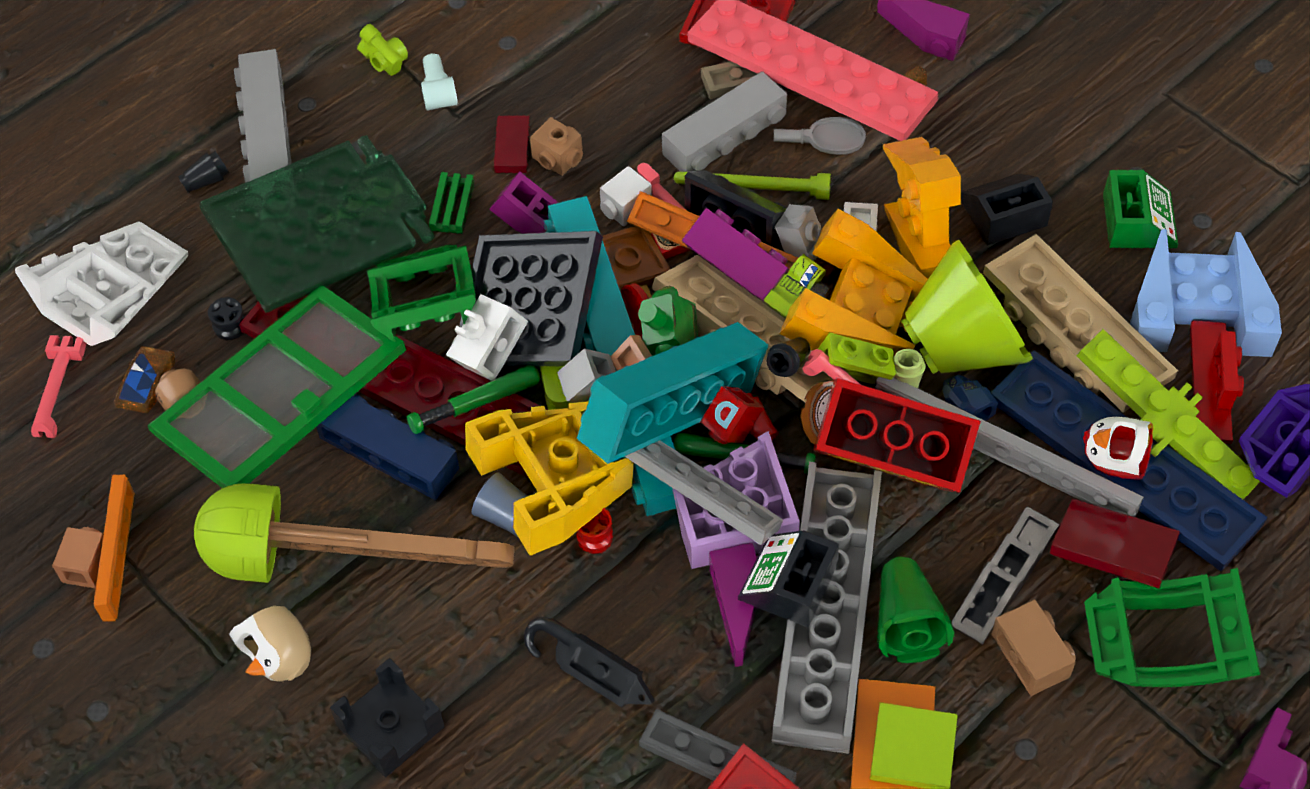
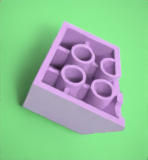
(755, 474)

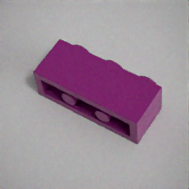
(736, 253)

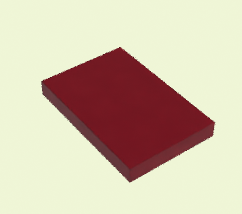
(1115, 543)

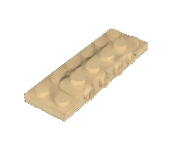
(725, 302)
(1067, 313)

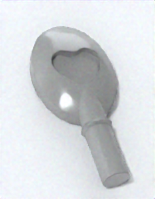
(827, 135)

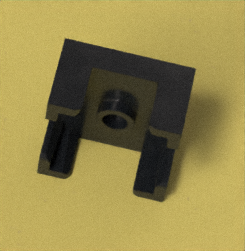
(388, 720)

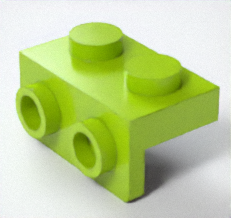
(859, 358)

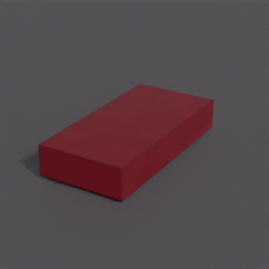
(511, 144)

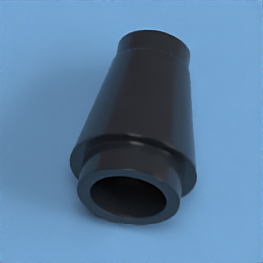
(203, 172)
(787, 356)

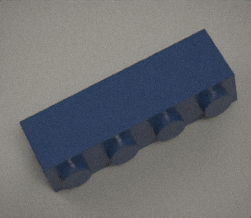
(391, 446)

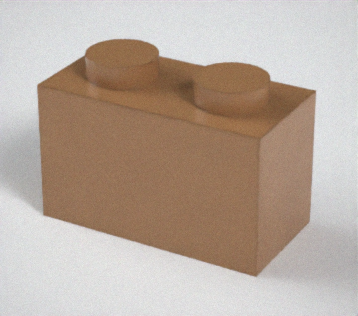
(1034, 647)

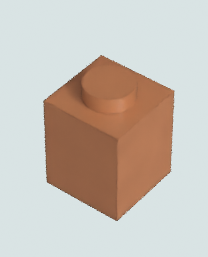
(79, 556)

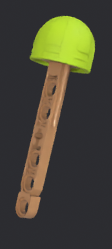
(242, 529)

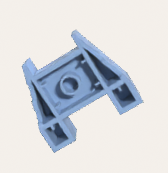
(1208, 289)

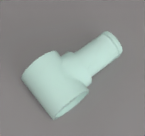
(437, 86)

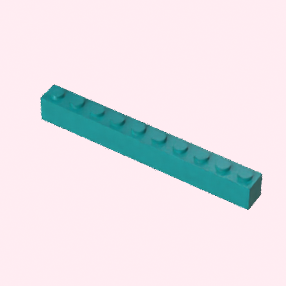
(606, 331)

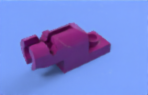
(1273, 765)

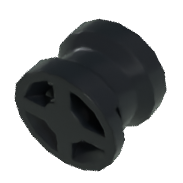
(220, 314)

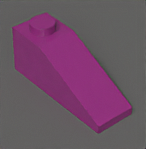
(927, 24)
(523, 205)
(729, 573)

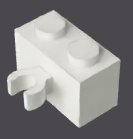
(486, 337)

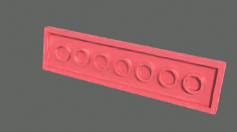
(814, 67)

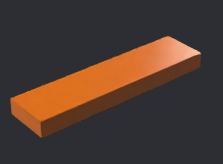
(114, 548)

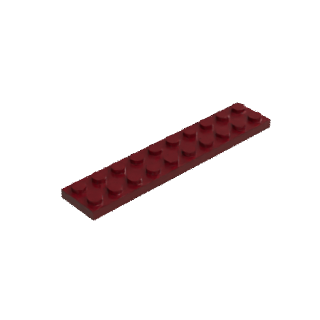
(414, 382)

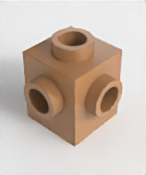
(556, 146)

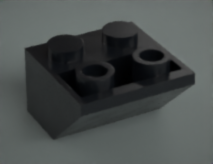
(1008, 207)

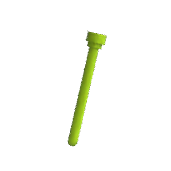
(816, 185)

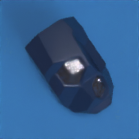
(969, 396)

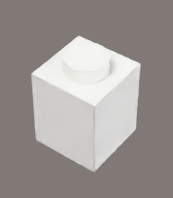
(620, 194)

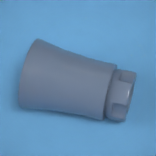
(497, 501)

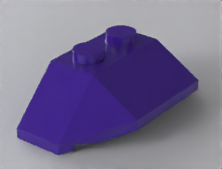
(1280, 441)

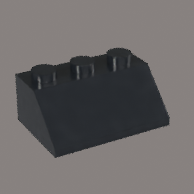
(742, 205)

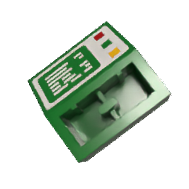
(1137, 210)

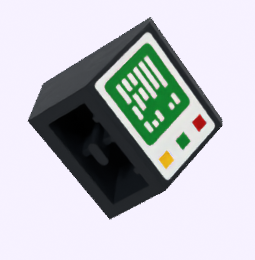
(791, 575)

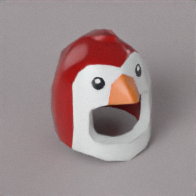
(1119, 446)

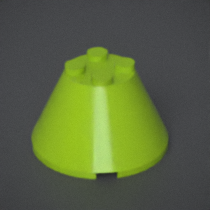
(962, 319)

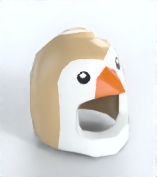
(279, 644)

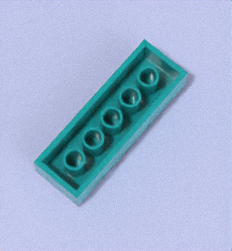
(668, 391)

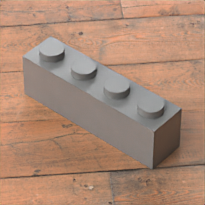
(724, 124)

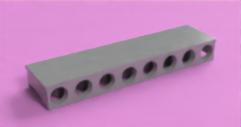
(824, 659)

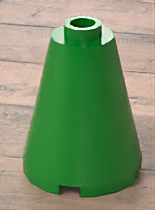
(910, 615)

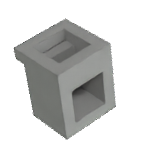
(799, 230)

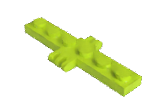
(1169, 412)

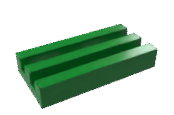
(455, 182)

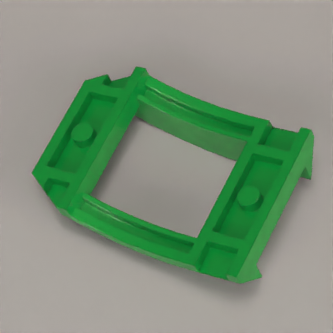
(440, 308)
(1227, 621)

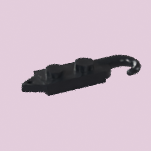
(591, 663)

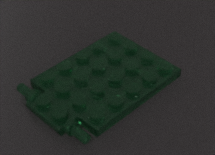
(317, 221)

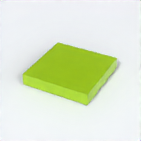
(913, 747)

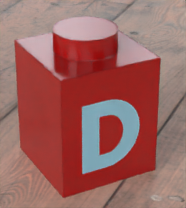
(731, 415)

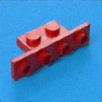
(1215, 375)

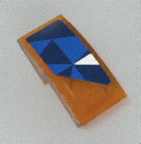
(142, 378)

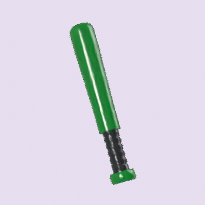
(482, 395)
(707, 447)

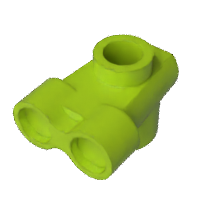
(382, 53)

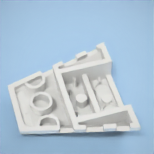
(102, 283)

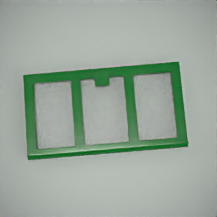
(276, 389)

